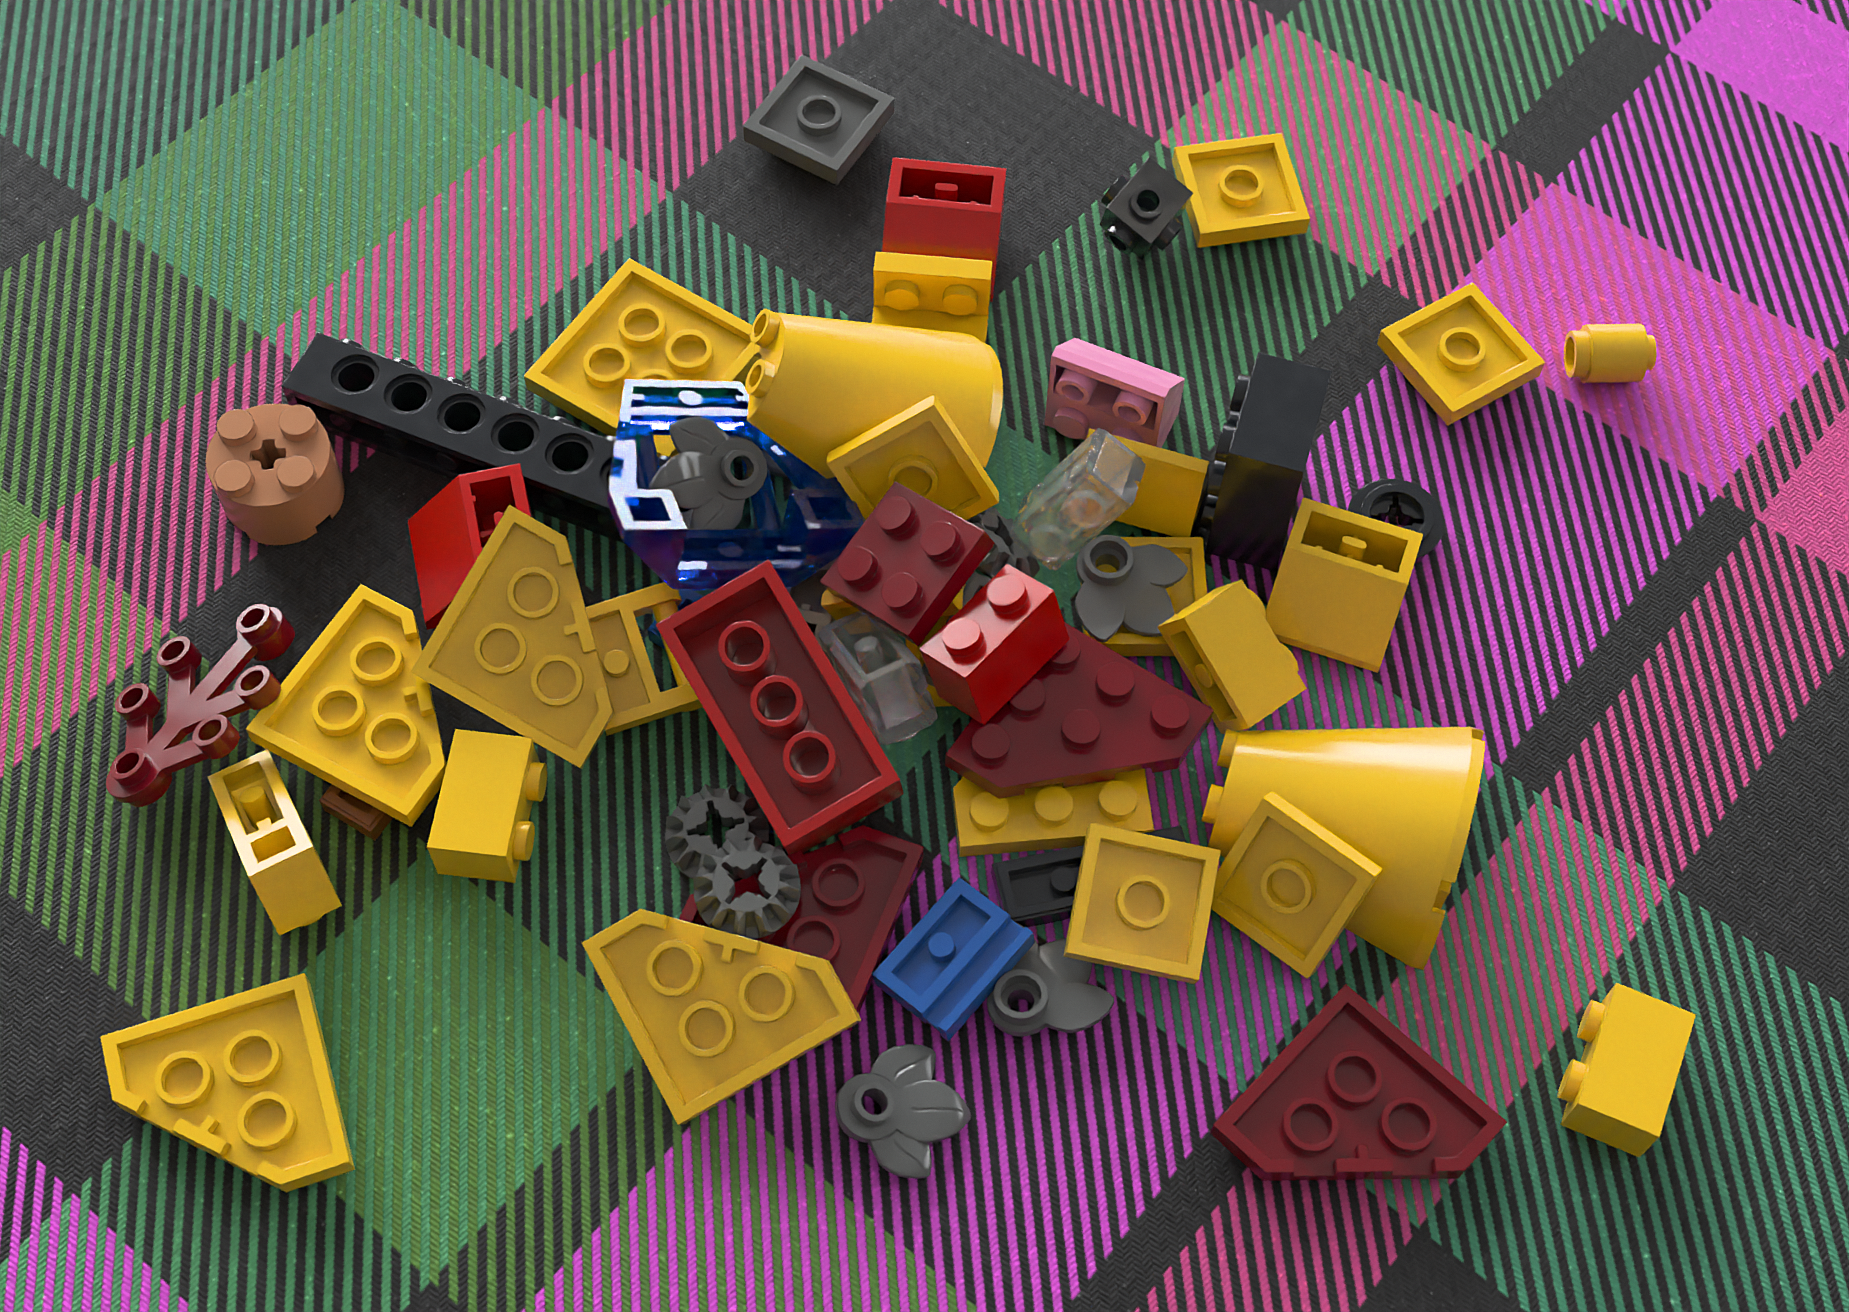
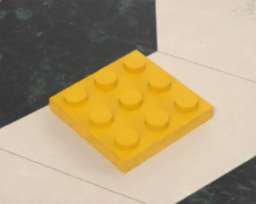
(639, 331)

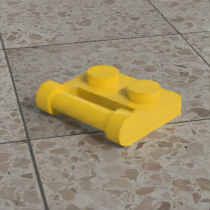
(626, 662)

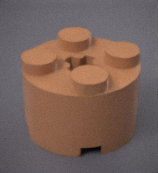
(274, 472)

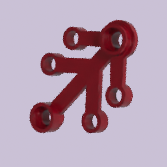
(147, 764)

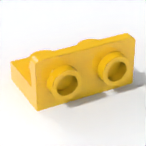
(932, 293)

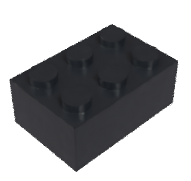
(1262, 459)

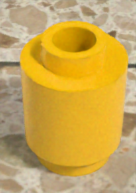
(1609, 353)

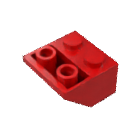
(945, 210)
(456, 527)

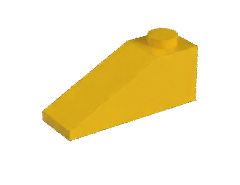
(273, 843)

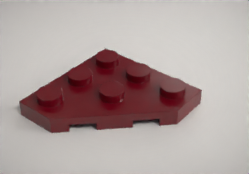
(1080, 725)
(845, 903)
(1356, 1106)

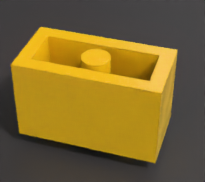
(1233, 656)
(486, 806)
(1626, 1069)

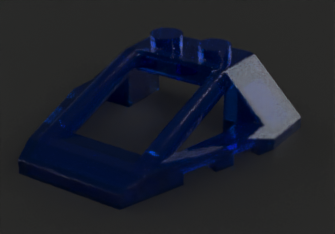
(815, 524)

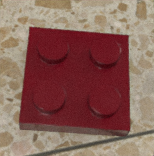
(907, 563)

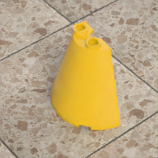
(842, 377)
(1384, 792)

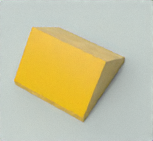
(1168, 490)

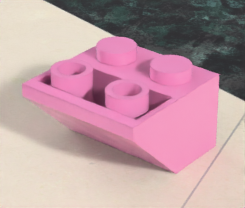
(1110, 393)

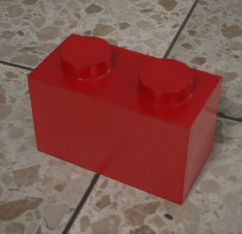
(995, 643)

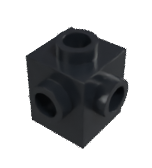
(1144, 210)

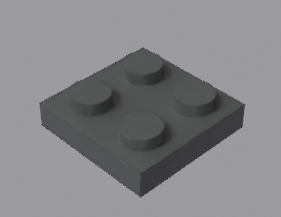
(819, 119)

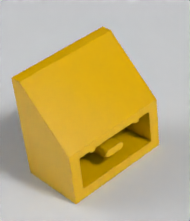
(1341, 584)

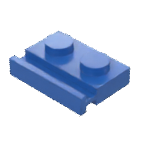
(953, 958)

